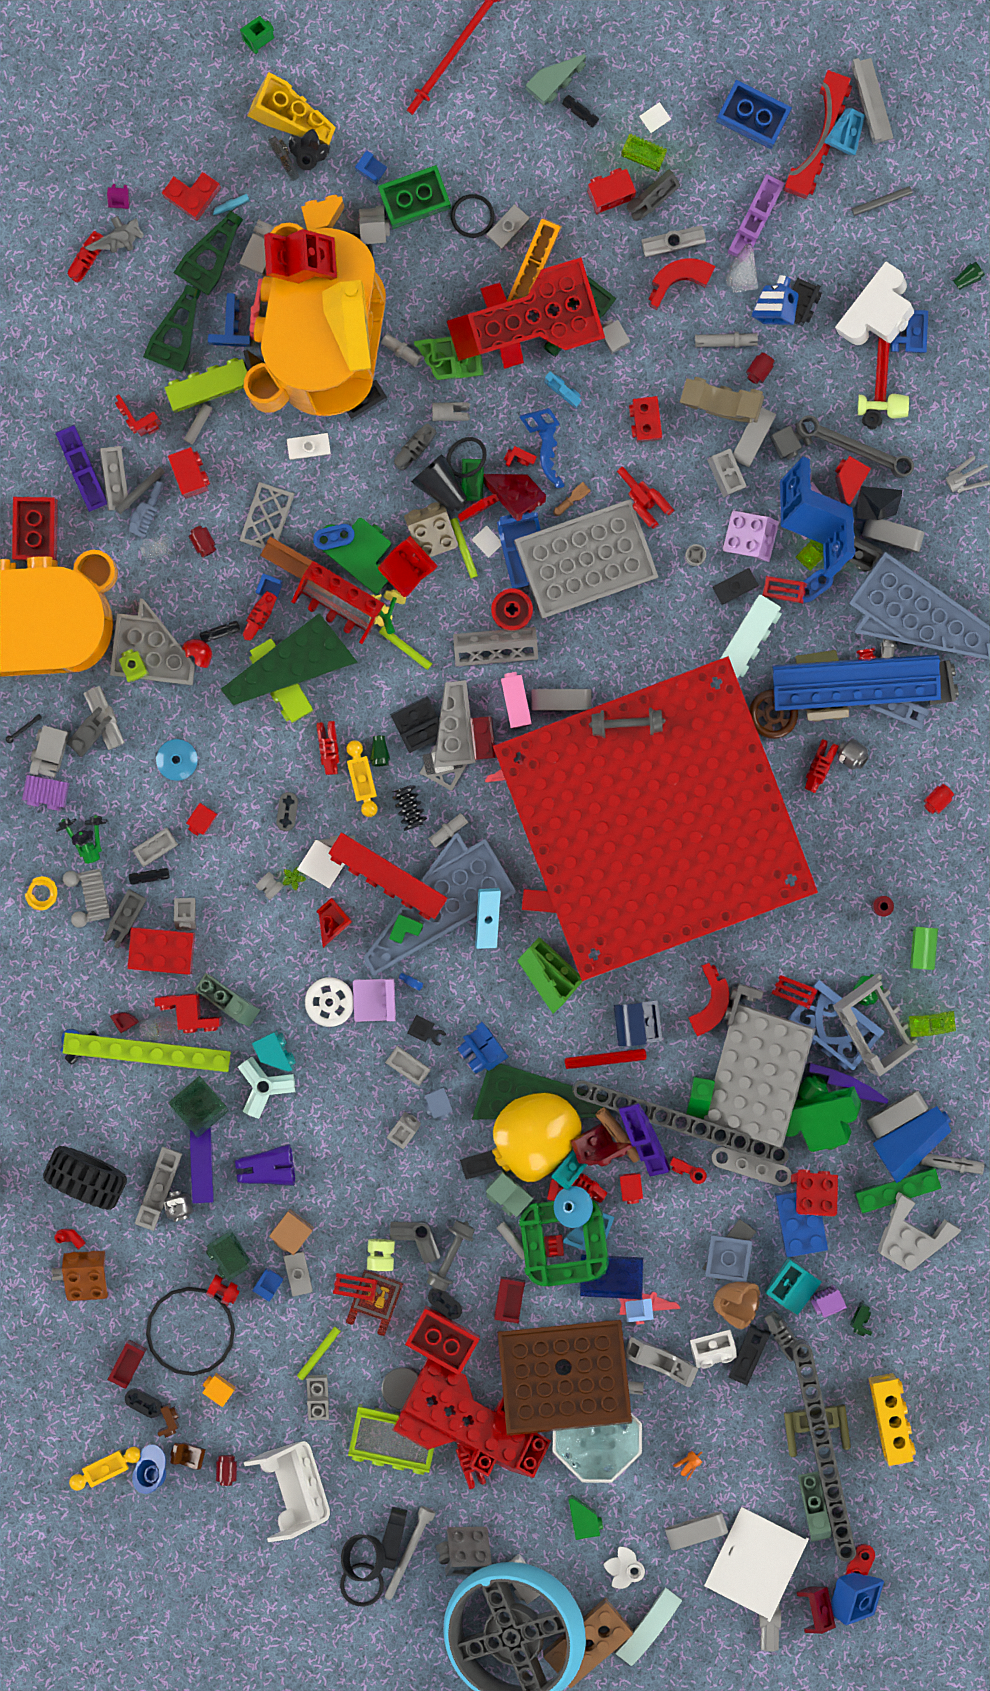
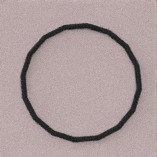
(170, 1367)

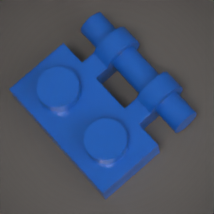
(915, 334)

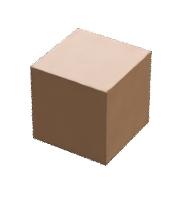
(291, 1232)

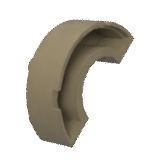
(722, 401)

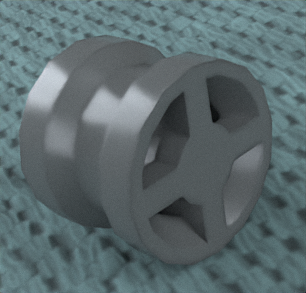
(443, 1551)

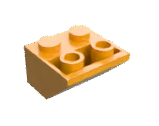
(323, 213)

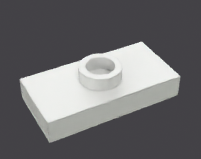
(308, 446)

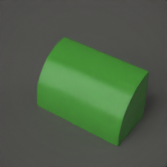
(924, 948)

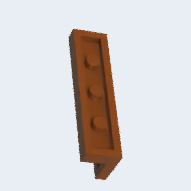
(285, 557)

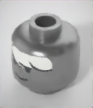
(853, 754)
(178, 1206)

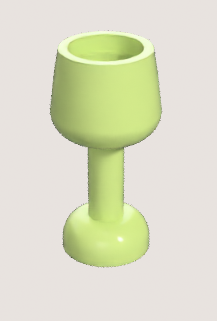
(896, 405)

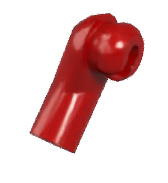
(69, 1235)

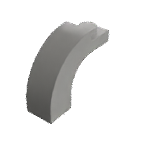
(661, 1360)

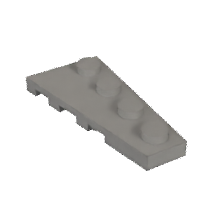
(454, 731)

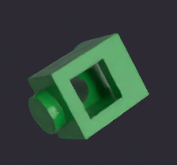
(257, 33)

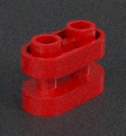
(229, 1293)

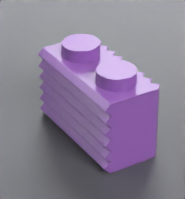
(45, 791)
(828, 1301)

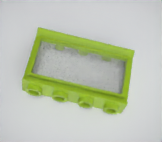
(376, 1442)

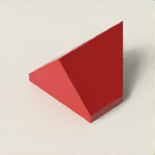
(332, 921)

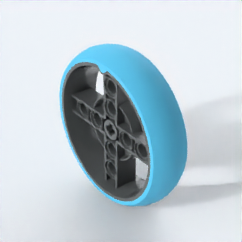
(565, 1616)

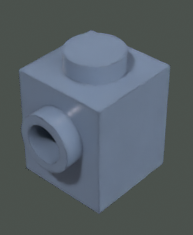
(438, 1104)

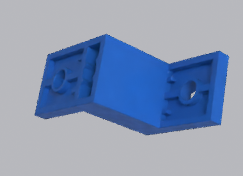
(817, 517)

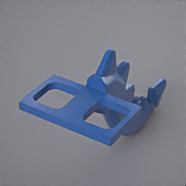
(548, 442)

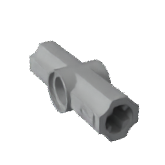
(687, 238)
(112, 734)
(770, 1631)

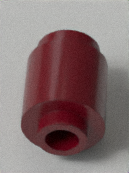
(760, 368)
(202, 541)
(876, 906)
(226, 1470)

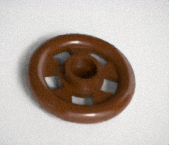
(767, 730)

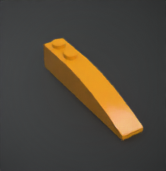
(535, 258)

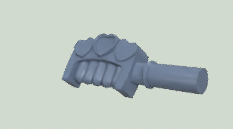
(142, 517)

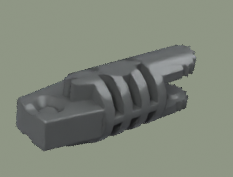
(415, 446)
(782, 1334)

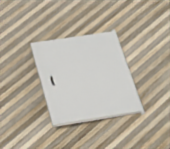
(757, 1563)

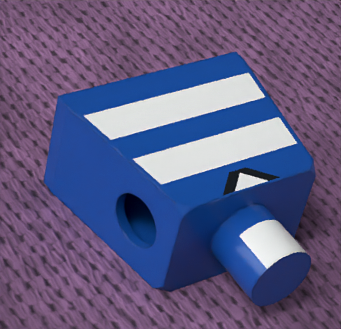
(777, 303)

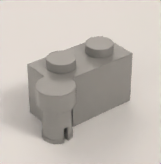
(373, 225)
(254, 254)
(49, 751)

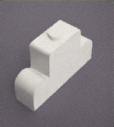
(878, 309)

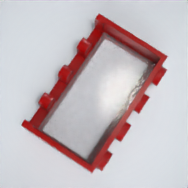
(340, 598)

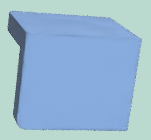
(639, 1310)

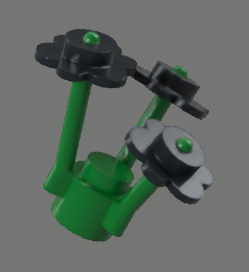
(86, 850)

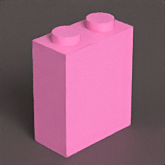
(515, 700)

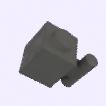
(787, 442)

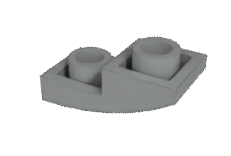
(317, 1397)

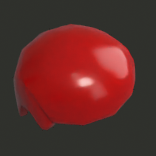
(200, 651)

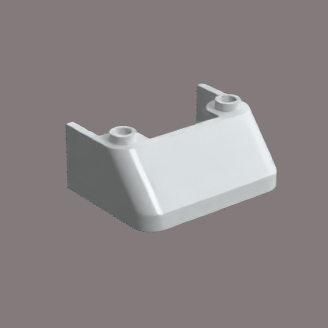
(299, 1487)

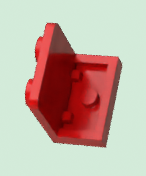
(147, 424)
(406, 566)
(816, 1193)

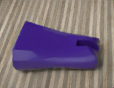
(268, 1167)

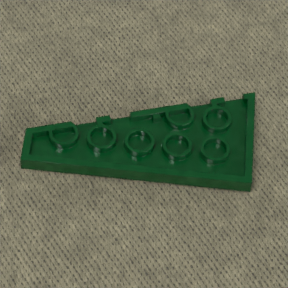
(298, 658)
(509, 1083)

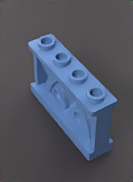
(864, 1025)

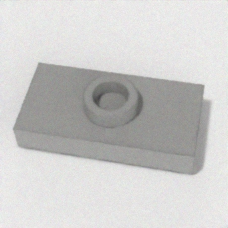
(508, 226)
(155, 847)
(408, 1065)
(298, 1273)

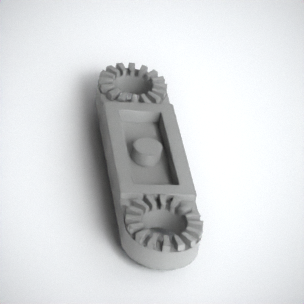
(751, 1166)

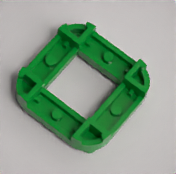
(563, 1273)

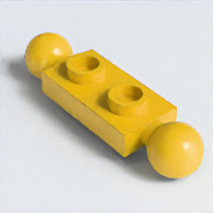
(361, 778)
(104, 1468)

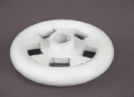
(315, 991)

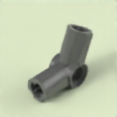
(407, 1231)

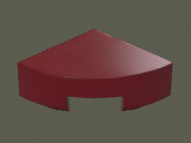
(123, 1021)

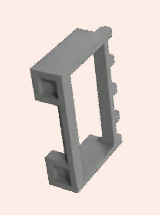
(844, 1011)

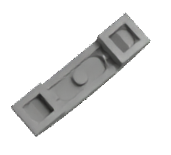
(158, 1188)

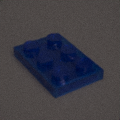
(621, 1279)

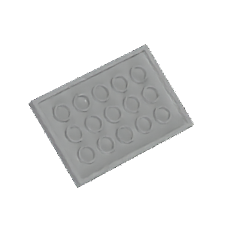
(586, 558)
(759, 1074)

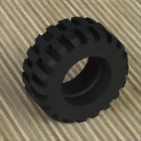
(84, 1177)

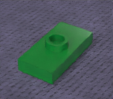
(474, 485)

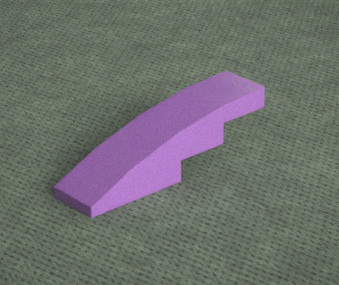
(757, 214)

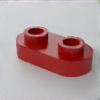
(860, 1564)

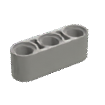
(753, 438)
(893, 534)
(561, 699)
(897, 1114)
(696, 1530)

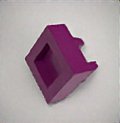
(118, 197)

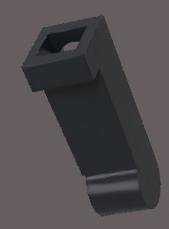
(393, 1536)

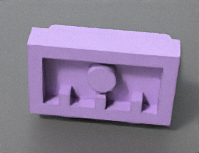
(751, 535)
(374, 1000)

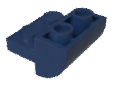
(638, 1023)

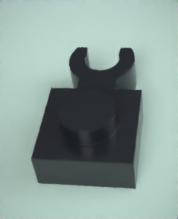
(423, 1028)

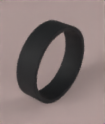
(345, 1557)

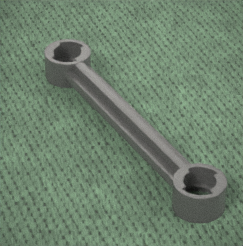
(855, 446)

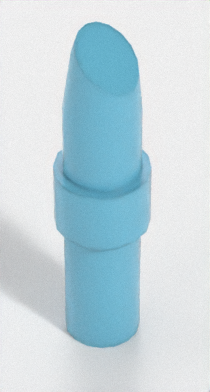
(231, 204)

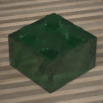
(198, 1106)
(228, 1255)

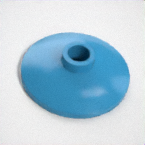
(187, 756)
(581, 1207)

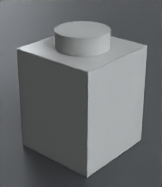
(615, 336)

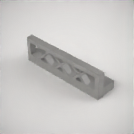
(871, 100)
(495, 642)

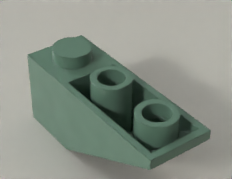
(552, 78)
(227, 1000)
(814, 1506)

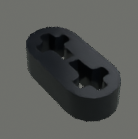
(442, 1306)
(140, 1407)

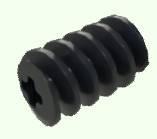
(409, 807)

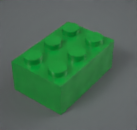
(414, 197)

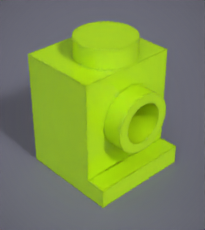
(138, 671)

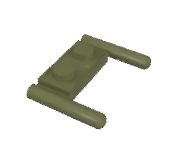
(797, 1422)

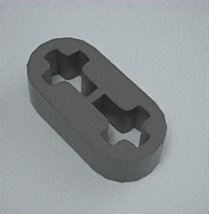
(282, 810)

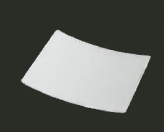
(319, 866)

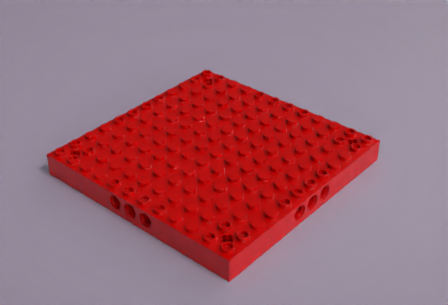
(657, 830)

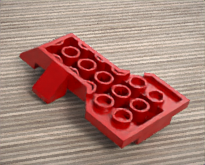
(506, 323)
(485, 1433)

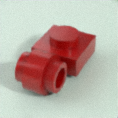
(681, 1166)

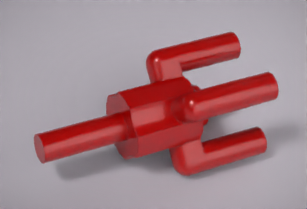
(645, 499)

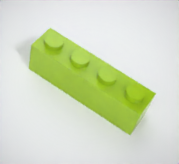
(206, 386)
(291, 698)

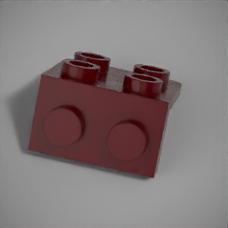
(597, 1147)

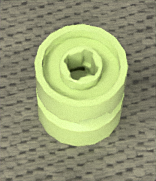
(380, 1262)

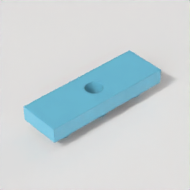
(487, 928)

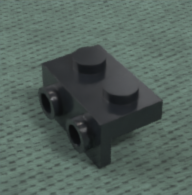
(807, 296)

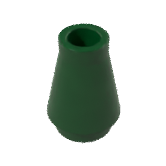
(969, 276)
(379, 753)

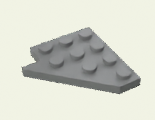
(156, 645)

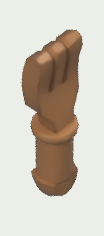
(576, 495)

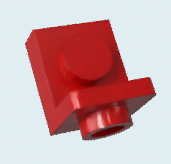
(523, 457)

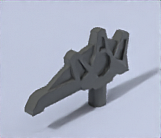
(120, 237)

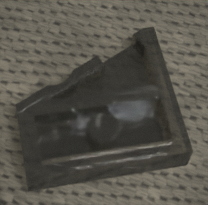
(281, 152)

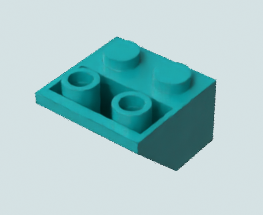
(272, 1051)
(792, 1286)

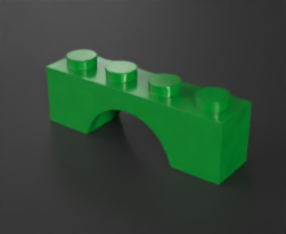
(885, 1194)

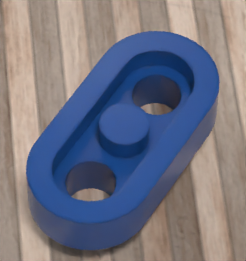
(333, 535)
(814, 586)

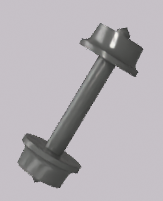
(654, 720)
(438, 1279)

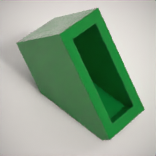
(700, 1096)
(584, 1519)

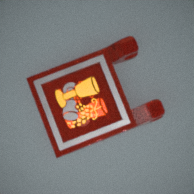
(383, 1304)

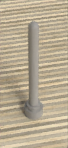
(425, 1516)

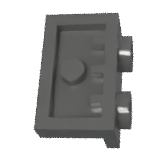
(949, 690)

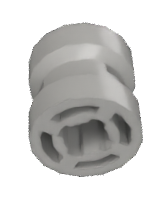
(698, 555)
(269, 885)

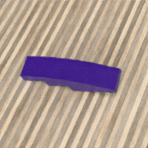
(81, 468)
(841, 1079)
(644, 1139)
(202, 1167)

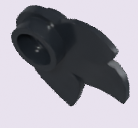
(308, 146)

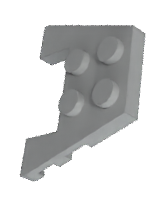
(908, 1244)

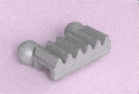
(94, 895)

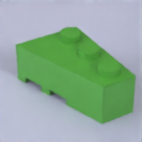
(549, 974)

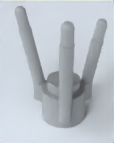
(956, 481)

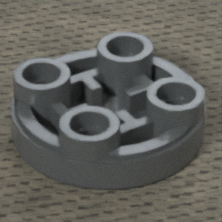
(398, 1385)

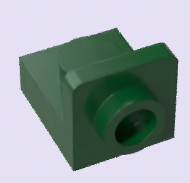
(861, 1316)

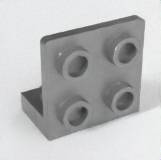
(749, 993)
(467, 1550)

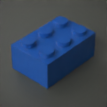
(753, 114)
(799, 1232)

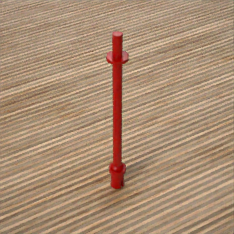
(423, 93)

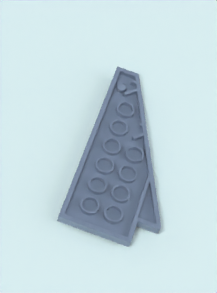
(914, 612)
(457, 875)

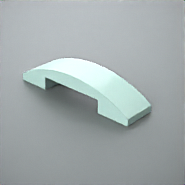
(649, 1627)

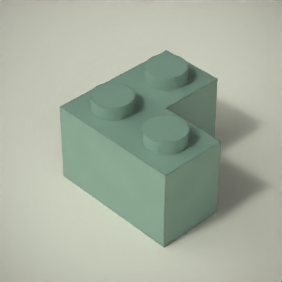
(508, 1193)

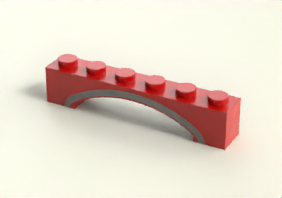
(833, 90)

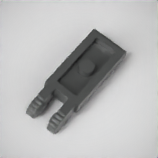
(653, 195)
(88, 733)
(125, 916)

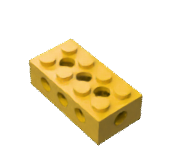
(904, 1449)

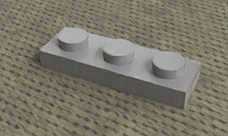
(113, 476)

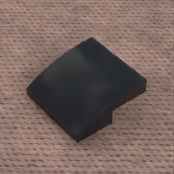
(417, 724)

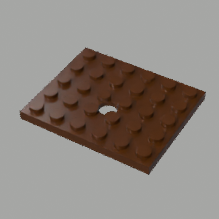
(587, 1397)

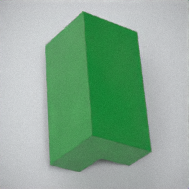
(403, 925)

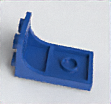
(508, 531)

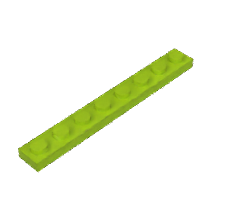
(146, 1052)

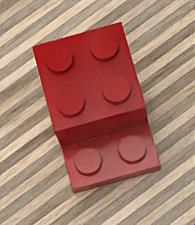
(300, 256)
(188, 1012)

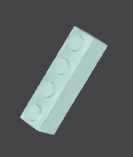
(750, 633)

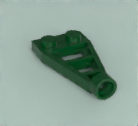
(198, 276)
(603, 302)
(168, 355)

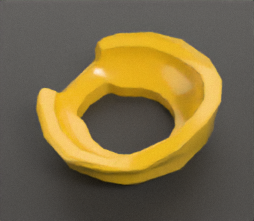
(41, 905)

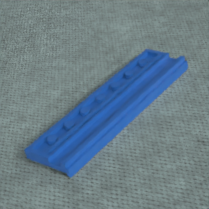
(856, 682)

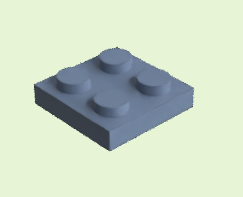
(728, 1258)

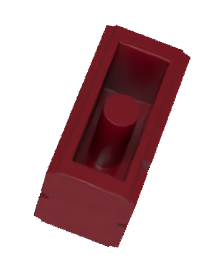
(483, 737)

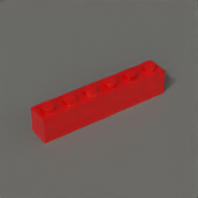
(387, 875)

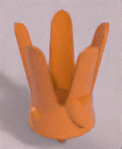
(694, 1461)

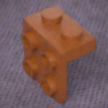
(84, 1275)

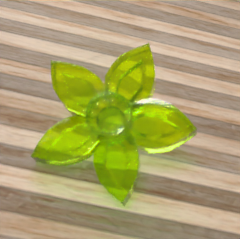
(293, 878)

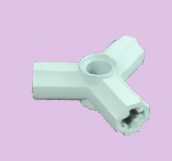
(258, 1099)

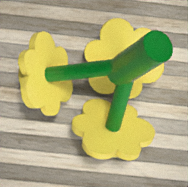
(385, 615)

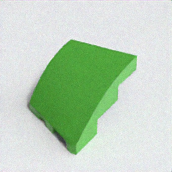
(443, 360)

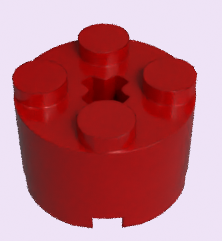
(503, 601)

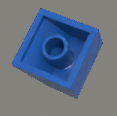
(856, 1597)

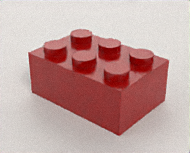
(34, 528)
(161, 950)
(442, 1340)

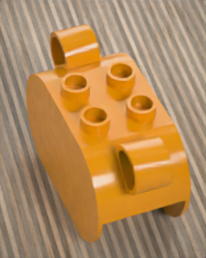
(298, 343)
(55, 615)

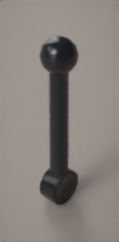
(9, 739)

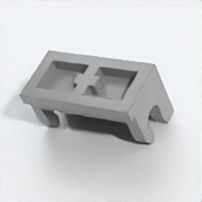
(726, 473)

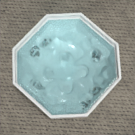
(599, 1452)

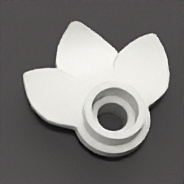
(621, 1567)

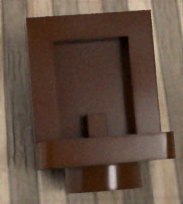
(170, 1415)
(187, 1455)

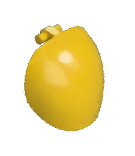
(535, 1135)

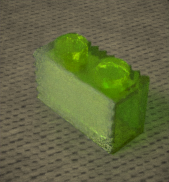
(644, 152)

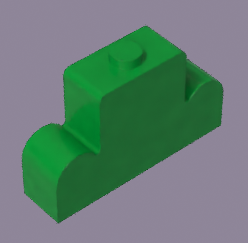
(362, 554)
(825, 1118)

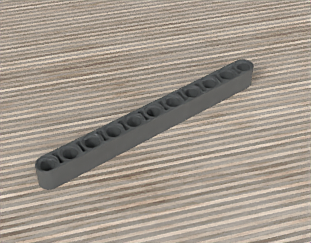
(690, 1122)
(823, 1460)

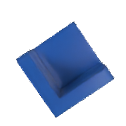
(370, 167)
(269, 584)
(267, 1284)

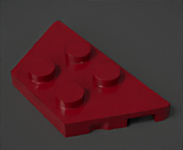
(515, 492)

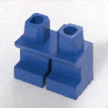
(485, 1047)

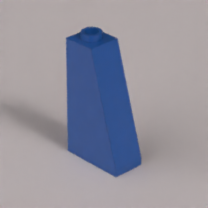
(912, 1142)

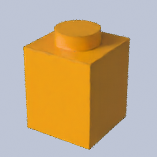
(218, 1389)

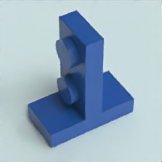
(231, 327)

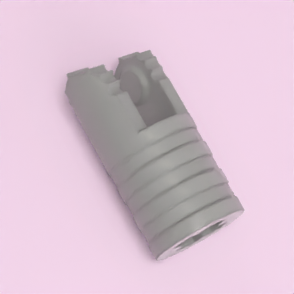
(445, 412)

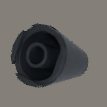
(441, 484)

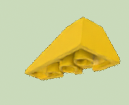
(285, 110)
(347, 316)

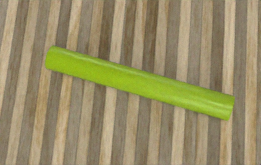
(464, 548)
(406, 648)
(318, 1353)

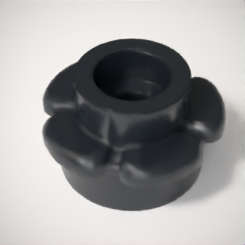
(872, 424)

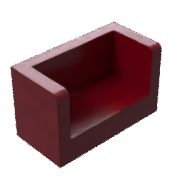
(509, 1299)
(127, 1364)
(820, 1609)

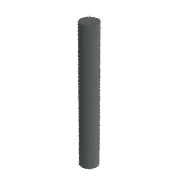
(881, 201)
(139, 490)

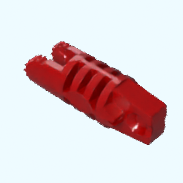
(84, 259)
(259, 615)
(328, 747)
(820, 766)
(591, 1186)
(465, 1456)

